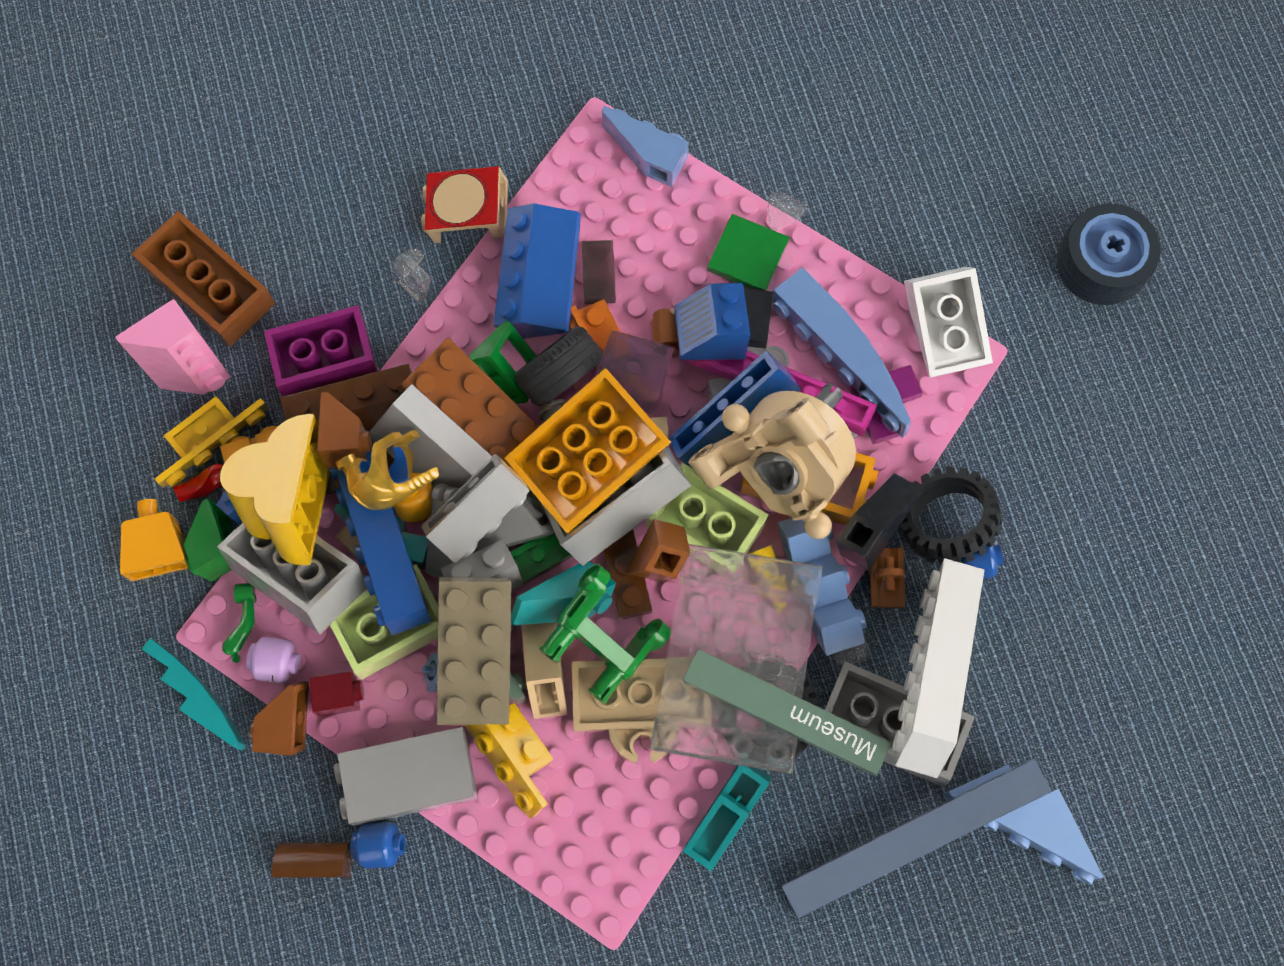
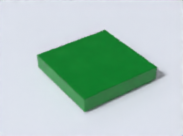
(748, 253)

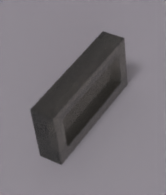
(598, 271)

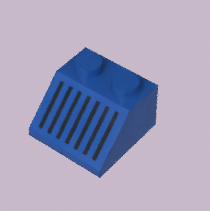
(713, 323)

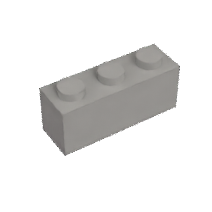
(475, 509)

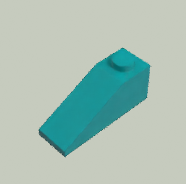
(551, 597)

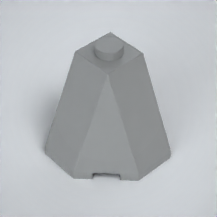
(520, 525)

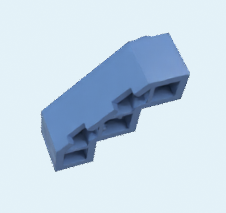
(835, 619)

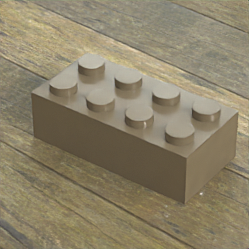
(473, 650)

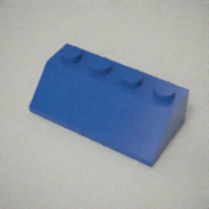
(538, 269)

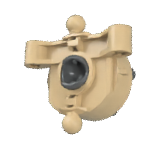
(788, 451)

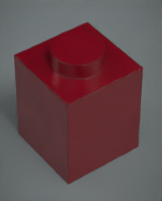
(336, 693)

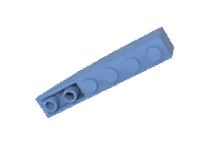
(840, 343)

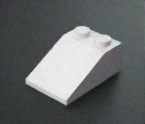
(949, 320)

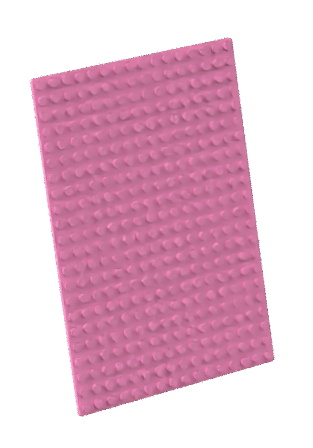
(606, 820)

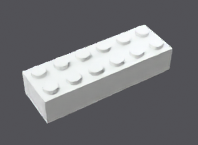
(939, 669)

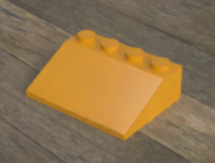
(587, 450)

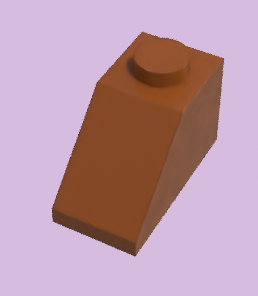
(340, 432)
(282, 723)

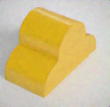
(280, 488)

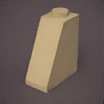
(542, 674)

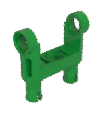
(575, 624)

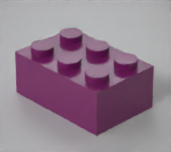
(320, 351)

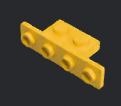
(203, 433)
(515, 756)

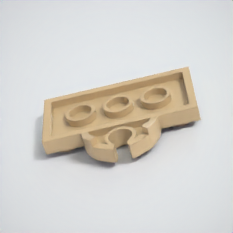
(628, 711)

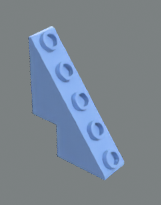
(1046, 827)

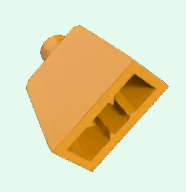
(151, 543)

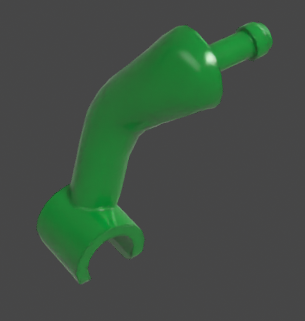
(234, 642)

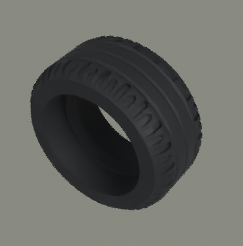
(559, 366)

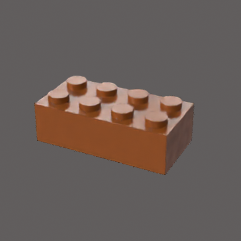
(204, 278)
(471, 399)

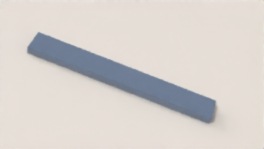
(916, 837)

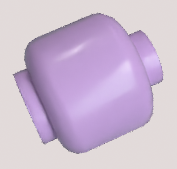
(273, 660)

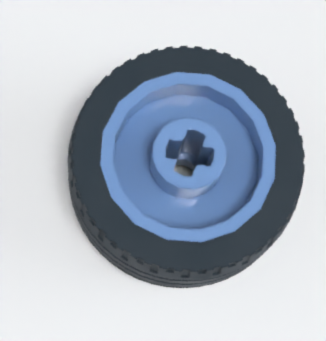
(1108, 254)

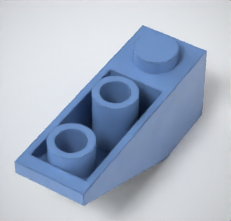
(651, 149)

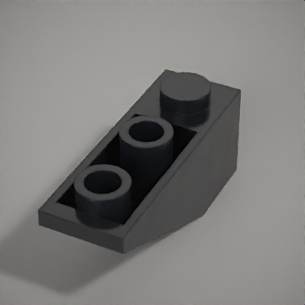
(877, 521)

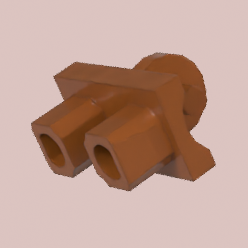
(888, 580)

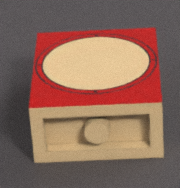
(465, 201)

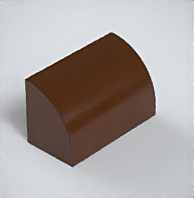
(312, 860)

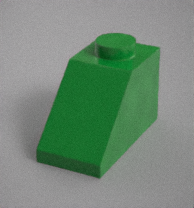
(206, 533)

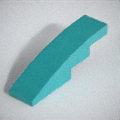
(200, 702)

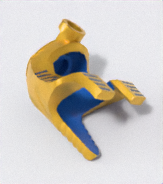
(381, 487)

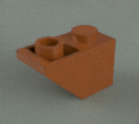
(660, 552)

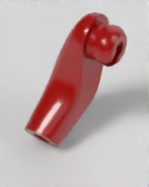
(200, 485)

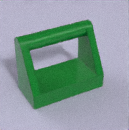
(496, 367)

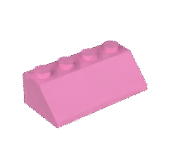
(173, 352)

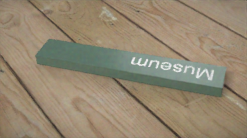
(787, 712)

